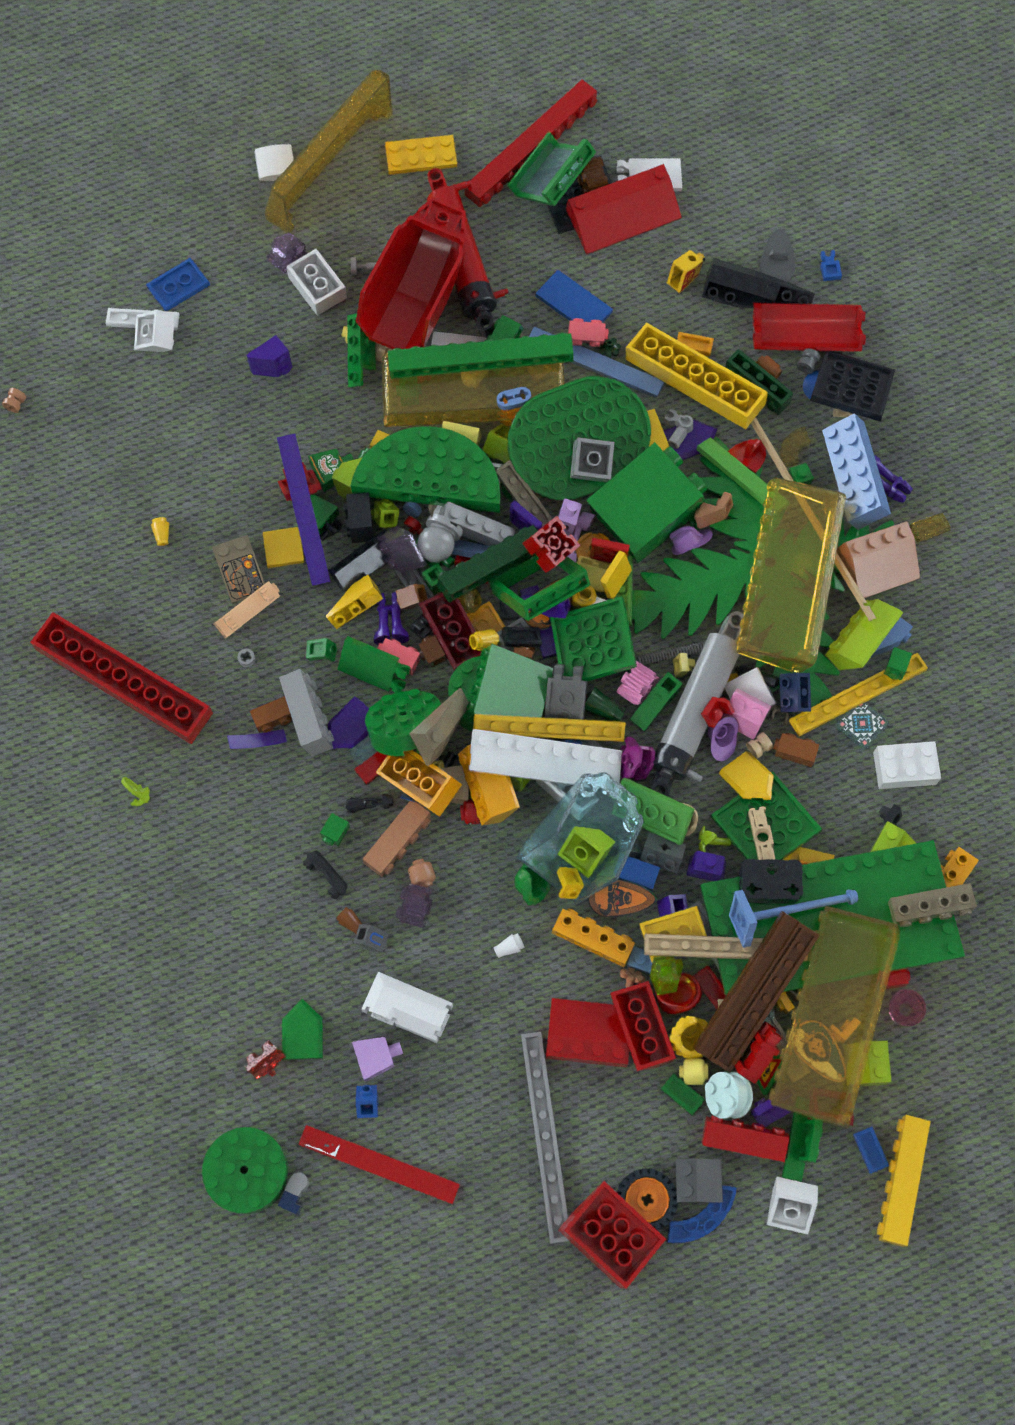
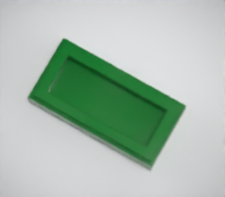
(682, 1094)

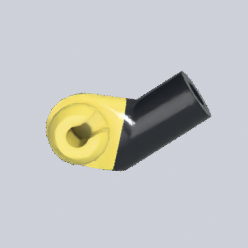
(447, 762)

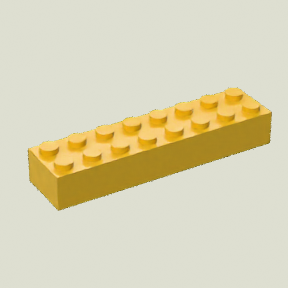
(696, 375)

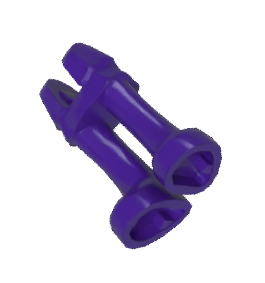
(897, 483)
(398, 631)

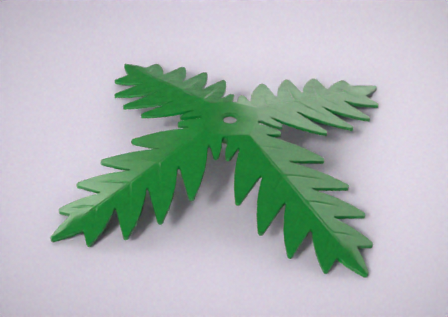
(725, 577)

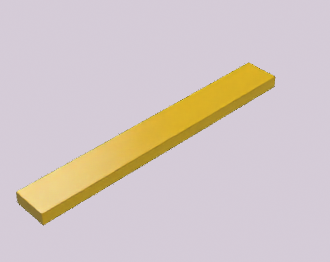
(853, 697)
(551, 727)

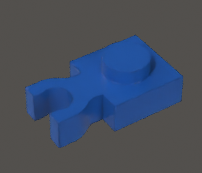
(830, 268)

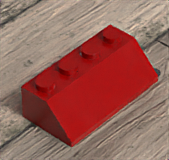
(643, 1026)

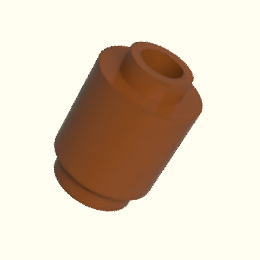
(770, 366)

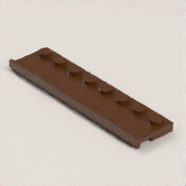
(755, 991)

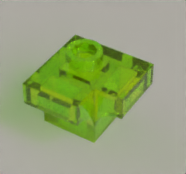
(666, 974)

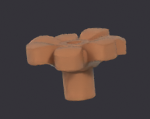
(631, 976)

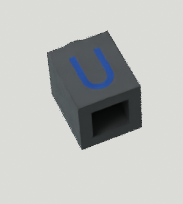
(371, 938)

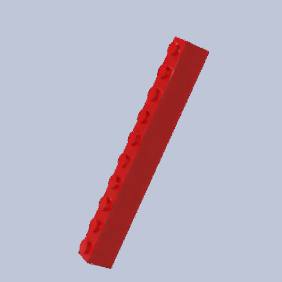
(510, 160)

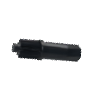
(770, 680)

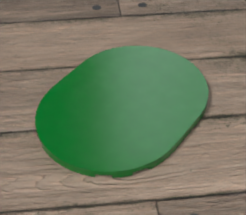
(586, 408)

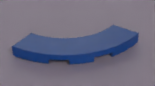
(704, 1222)

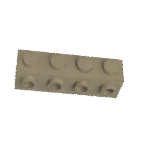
(932, 904)

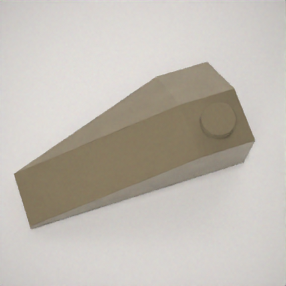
(437, 729)

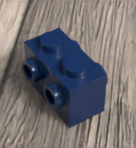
(795, 692)

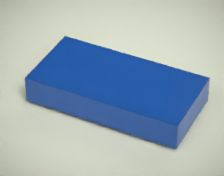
(871, 1150)

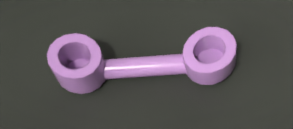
(583, 523)

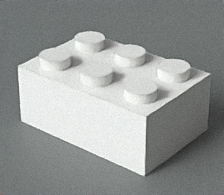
(316, 282)
(907, 765)

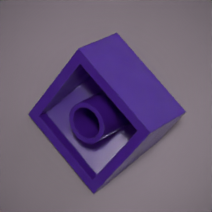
(270, 359)

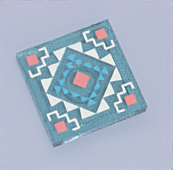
(862, 725)

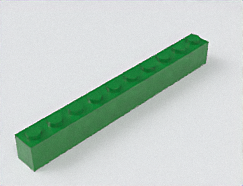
(480, 355)

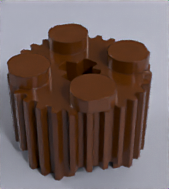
(592, 175)

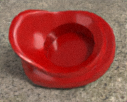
(684, 999)

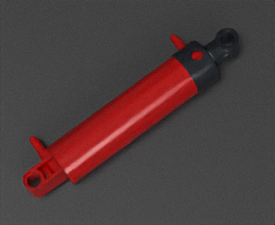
(472, 283)

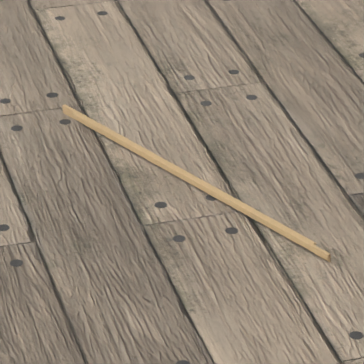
(838, 562)

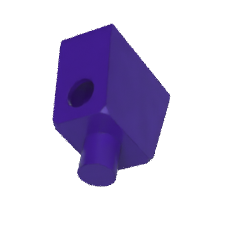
(706, 866)

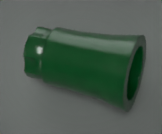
(604, 706)

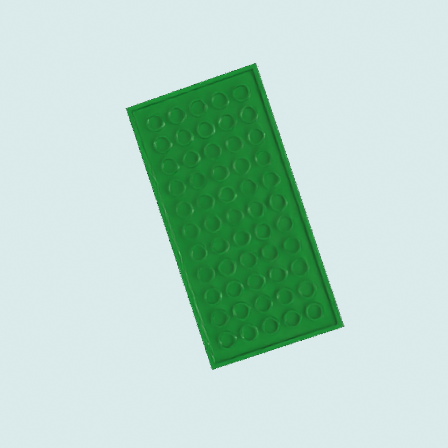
(876, 879)

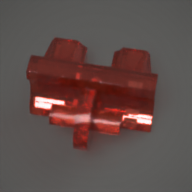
(266, 1062)

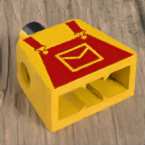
(685, 270)

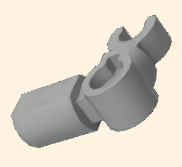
(684, 425)

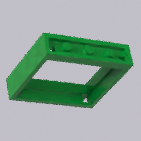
(547, 597)

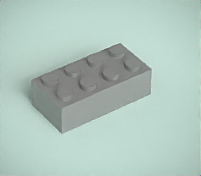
(306, 712)

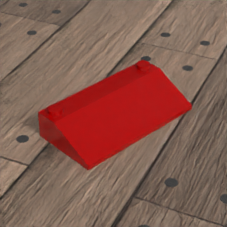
(624, 209)

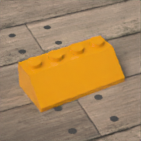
(491, 793)

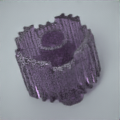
(285, 251)
(415, 905)

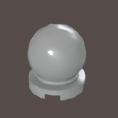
(438, 538)

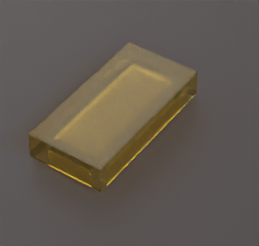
(930, 527)

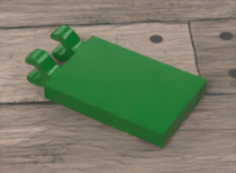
(372, 665)

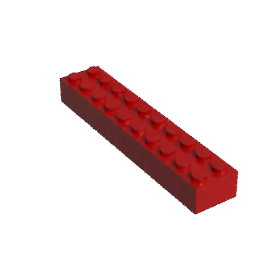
(122, 678)

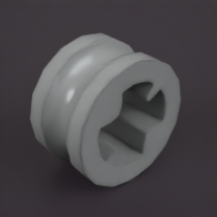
(244, 652)

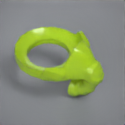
(138, 791)

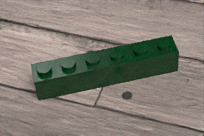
(485, 566)

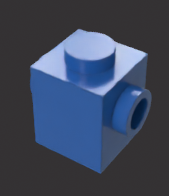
(367, 1101)

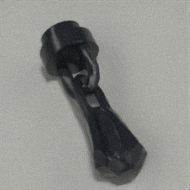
(355, 804)

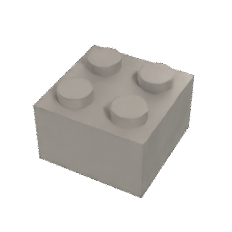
(592, 460)

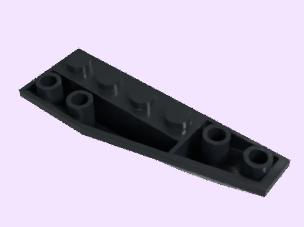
(744, 287)

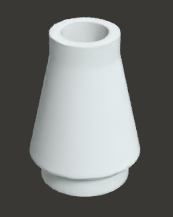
(510, 945)

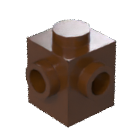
(432, 651)

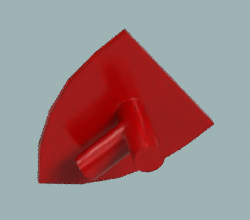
(750, 454)

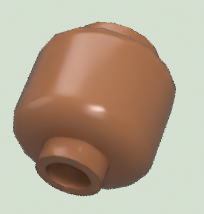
(421, 873)

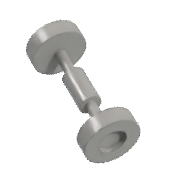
(369, 266)

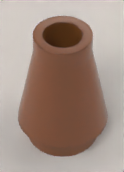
(349, 920)

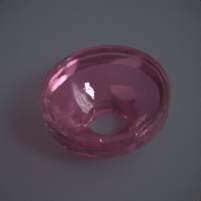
(916, 1003)

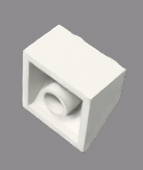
(154, 331)
(792, 1205)

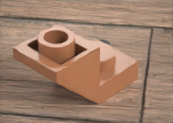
(711, 514)

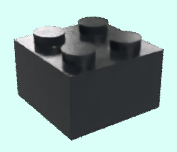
(358, 517)

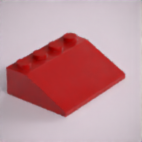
(586, 1033)
(612, 1235)

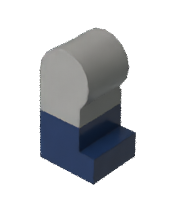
(297, 1184)

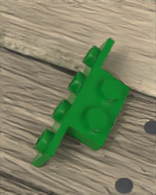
(360, 352)
(802, 1146)

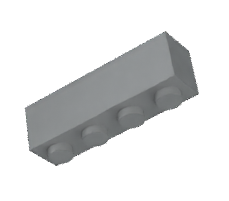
(475, 525)

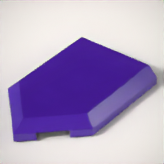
(698, 435)
(349, 724)

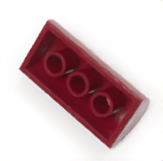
(451, 628)

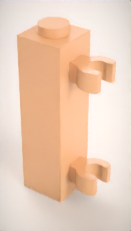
(247, 609)

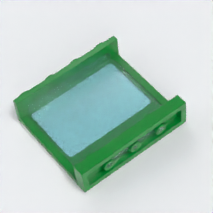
(550, 170)

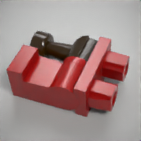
(759, 1053)

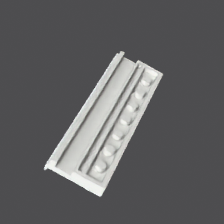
(540, 758)

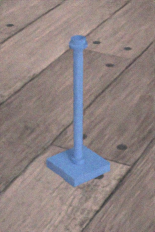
(746, 921)

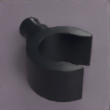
(330, 530)

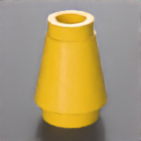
(161, 530)

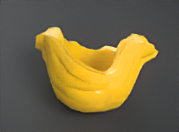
(685, 1036)

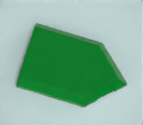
(302, 1033)

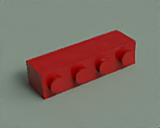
(745, 1138)

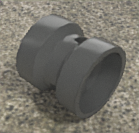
(808, 361)

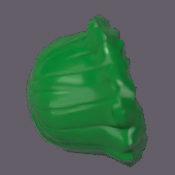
(531, 885)

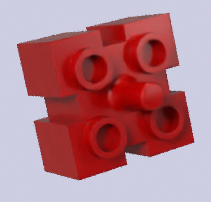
(551, 544)

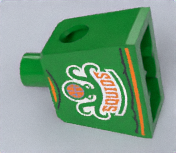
(325, 464)

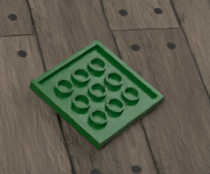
(595, 639)
(787, 818)

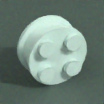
(729, 1095)

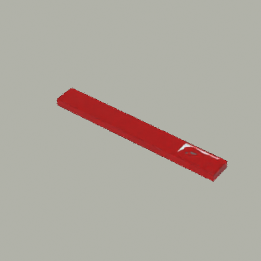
(379, 1164)

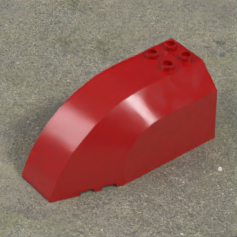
(413, 277)

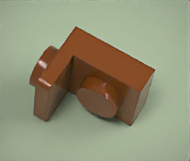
(527, 652)

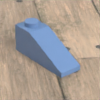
(898, 634)

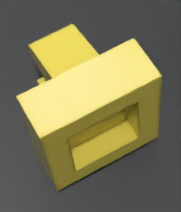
(682, 665)

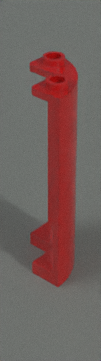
(808, 326)

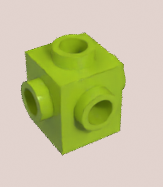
(385, 513)

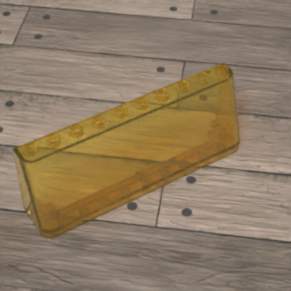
(367, 101)
(461, 395)
(791, 575)
(835, 1017)

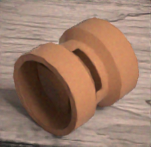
(14, 400)

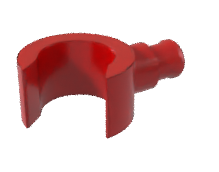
(414, 524)

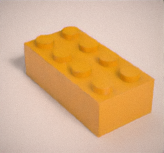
(423, 783)

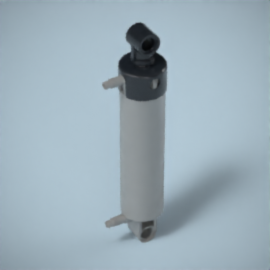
(687, 725)

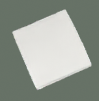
(273, 161)
(753, 684)

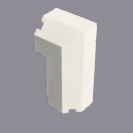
(407, 1007)

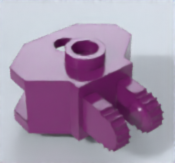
(634, 760)

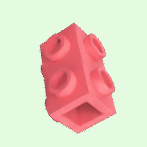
(588, 332)
(408, 656)

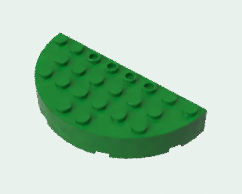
(430, 469)

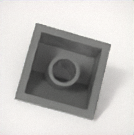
(699, 1181)

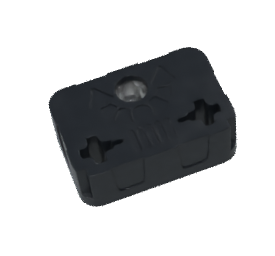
(773, 887)

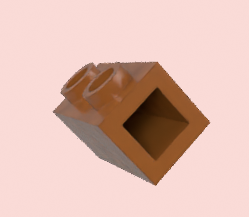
(271, 715)
(796, 749)

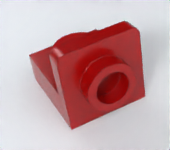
(715, 709)

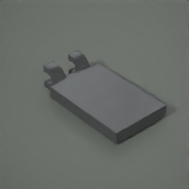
(566, 694)

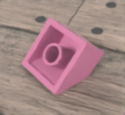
(748, 712)

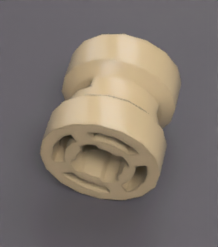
(759, 745)

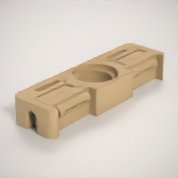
(759, 825)

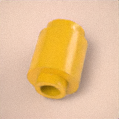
(483, 639)

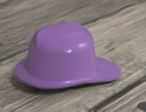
(688, 538)
(723, 738)

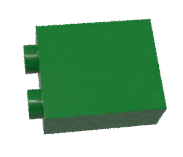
(648, 500)

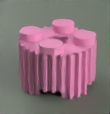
(637, 684)

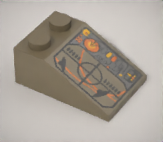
(238, 568)

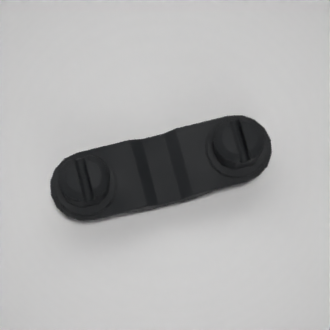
(315, 859)

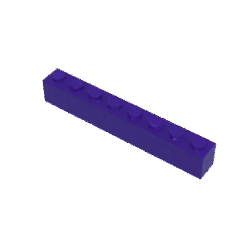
(303, 509)

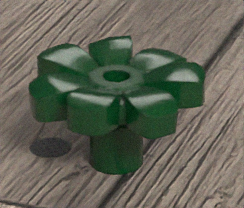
(610, 348)

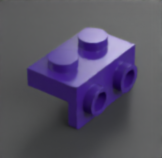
(766, 1113)

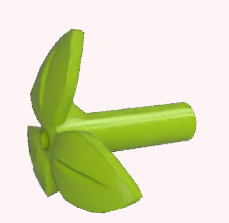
(710, 838)

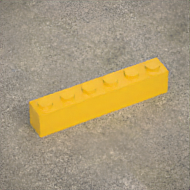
(904, 1180)

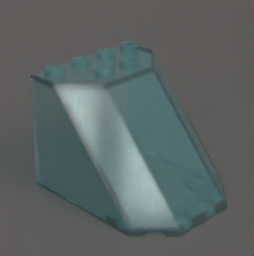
(592, 803)

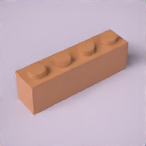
(396, 838)

